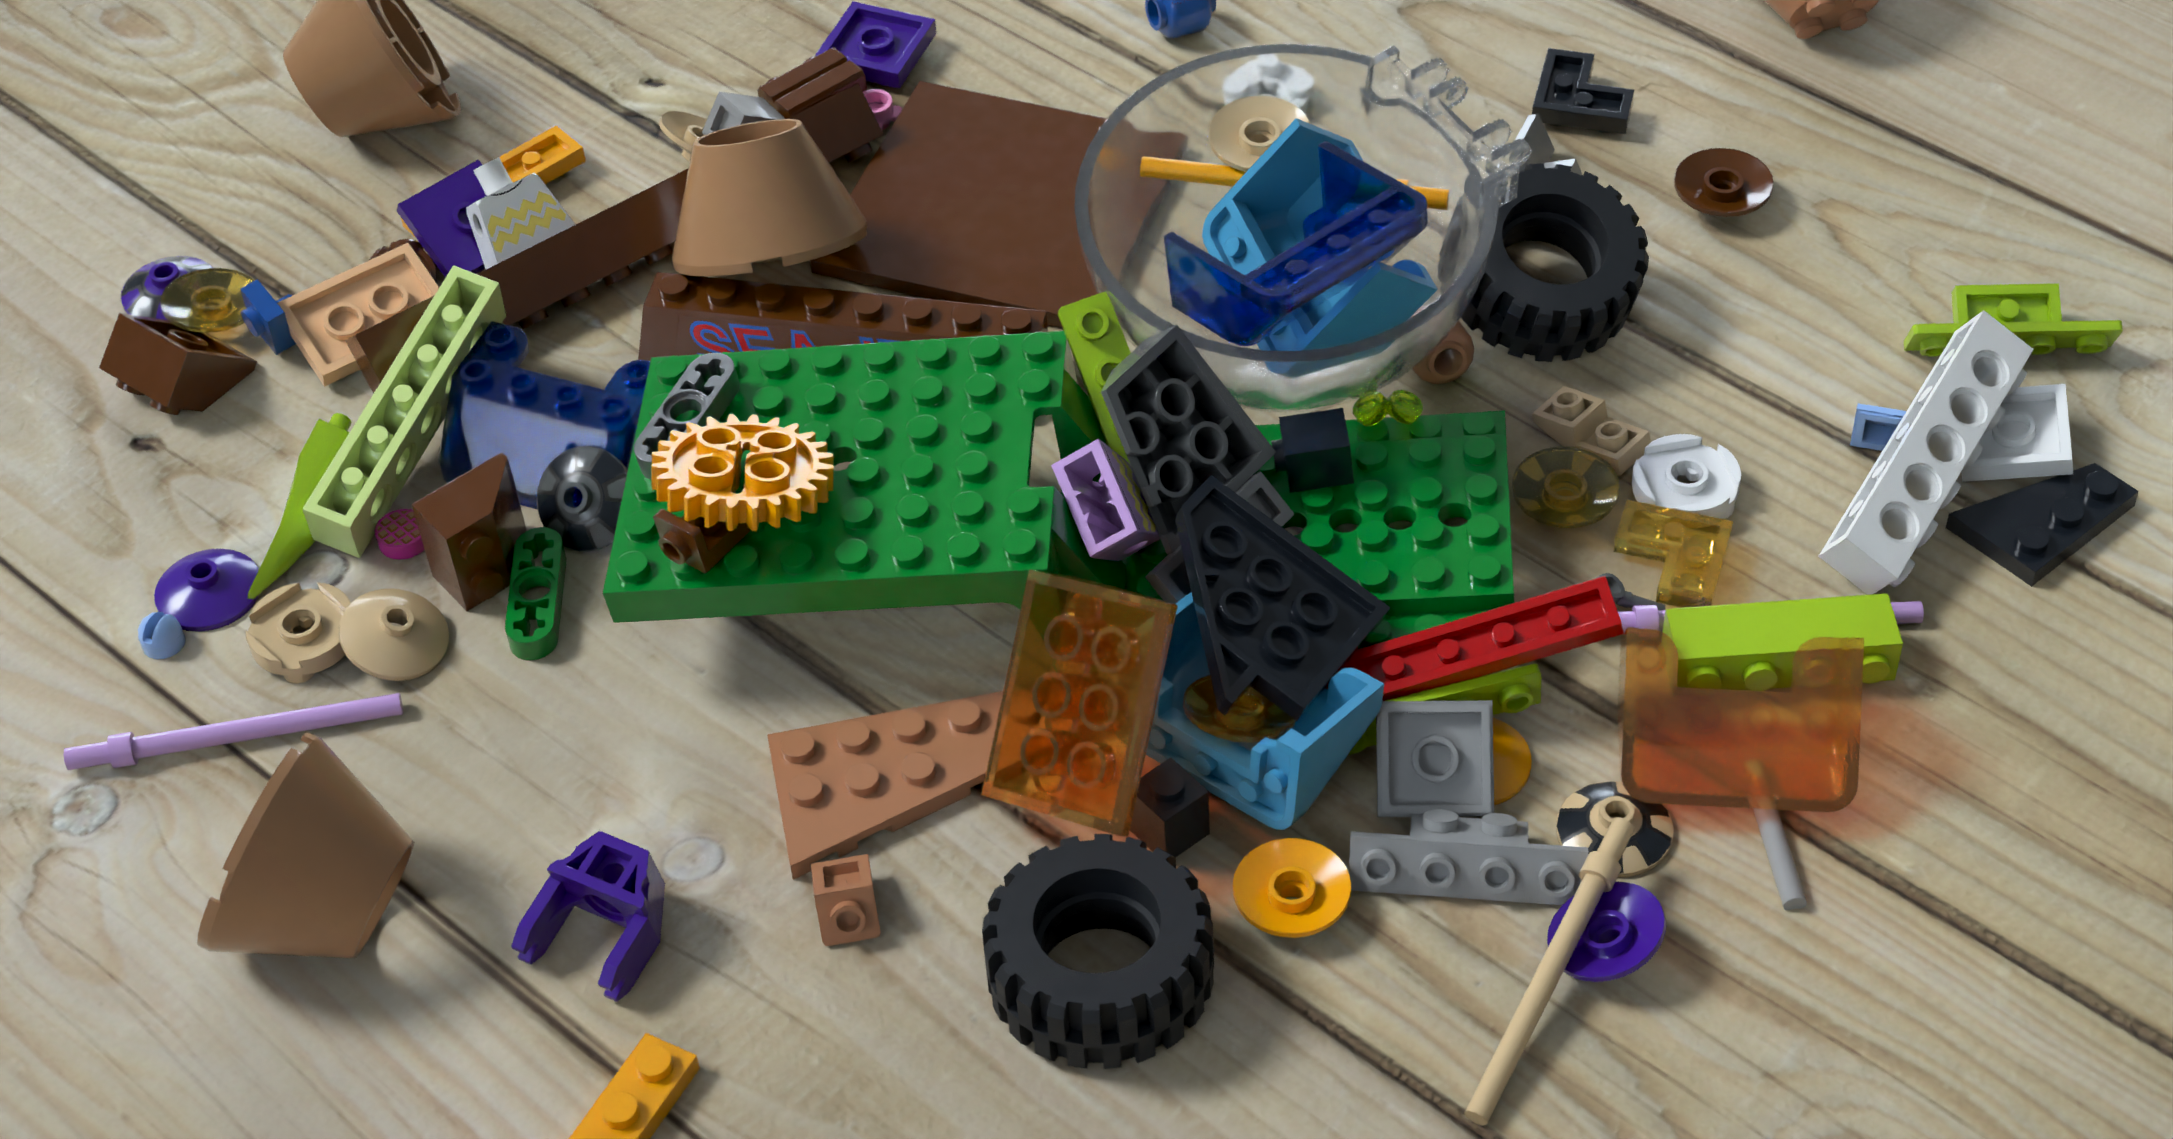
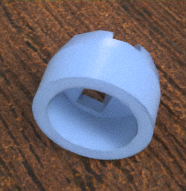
(165, 634)

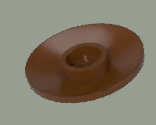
(1723, 182)

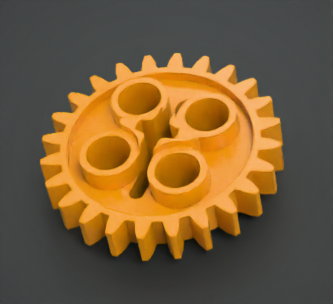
(703, 471)

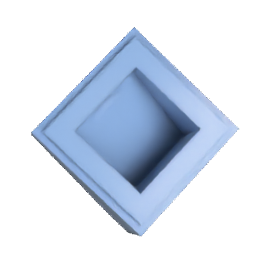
(1874, 426)

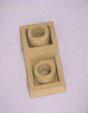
(1583, 423)

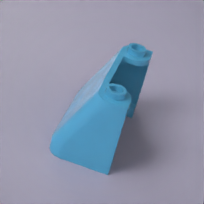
(1269, 777)

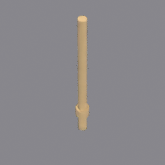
(1597, 876)

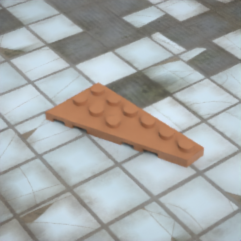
(877, 772)

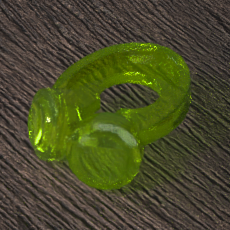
(1400, 405)

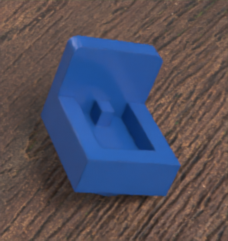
(266, 317)

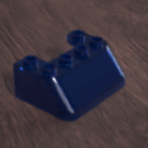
(1361, 222)
(532, 414)

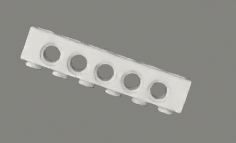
(1926, 455)

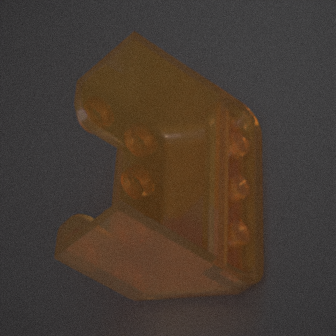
(1741, 743)

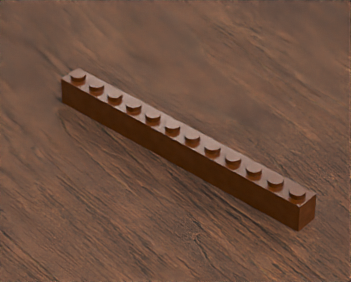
(609, 240)

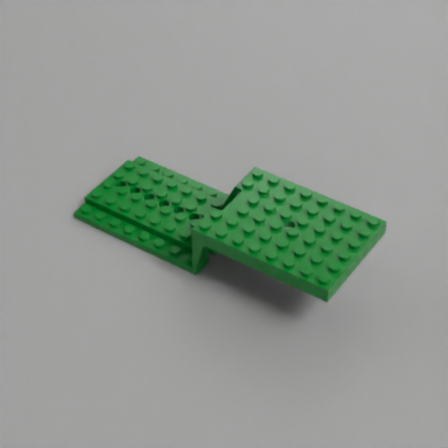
(947, 512)

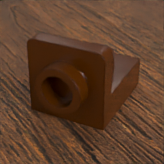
(695, 543)

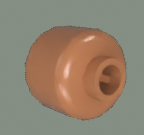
(1449, 358)

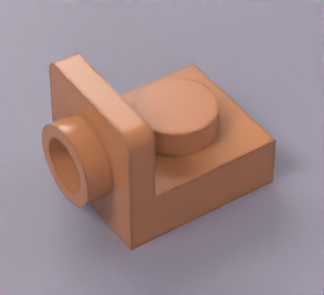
(845, 900)

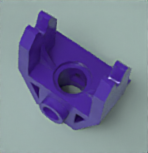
(610, 882)

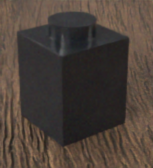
(1314, 450)
(1170, 809)

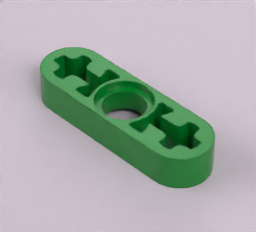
(545, 609)

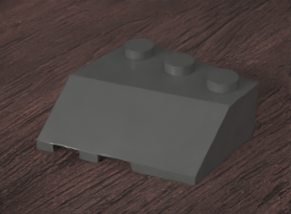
(1179, 427)

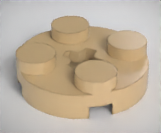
(300, 654)

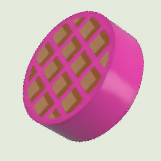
(399, 535)

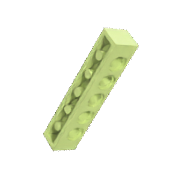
(401, 415)

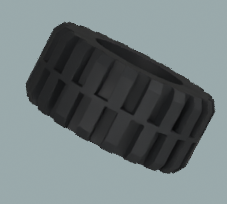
(1591, 227)
(1111, 1012)

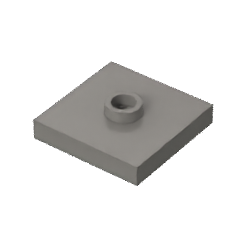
(1435, 757)

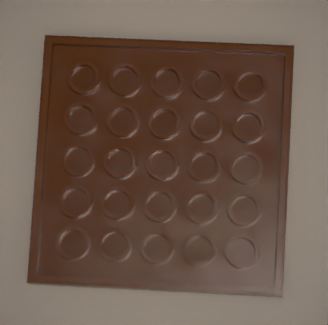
(973, 204)

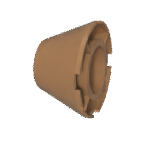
(368, 67)
(760, 199)
(308, 864)

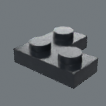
(1570, 100)

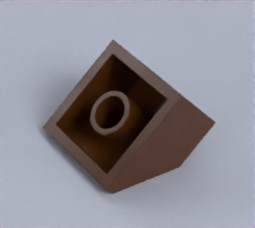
(172, 364)
(472, 531)

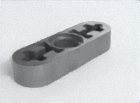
(688, 395)

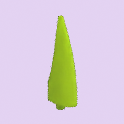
(293, 534)

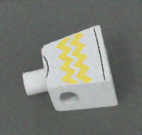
(513, 213)

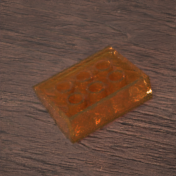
(1079, 700)

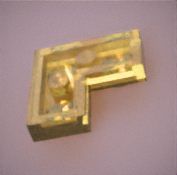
(1686, 542)

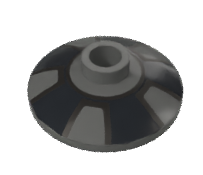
(602, 485)

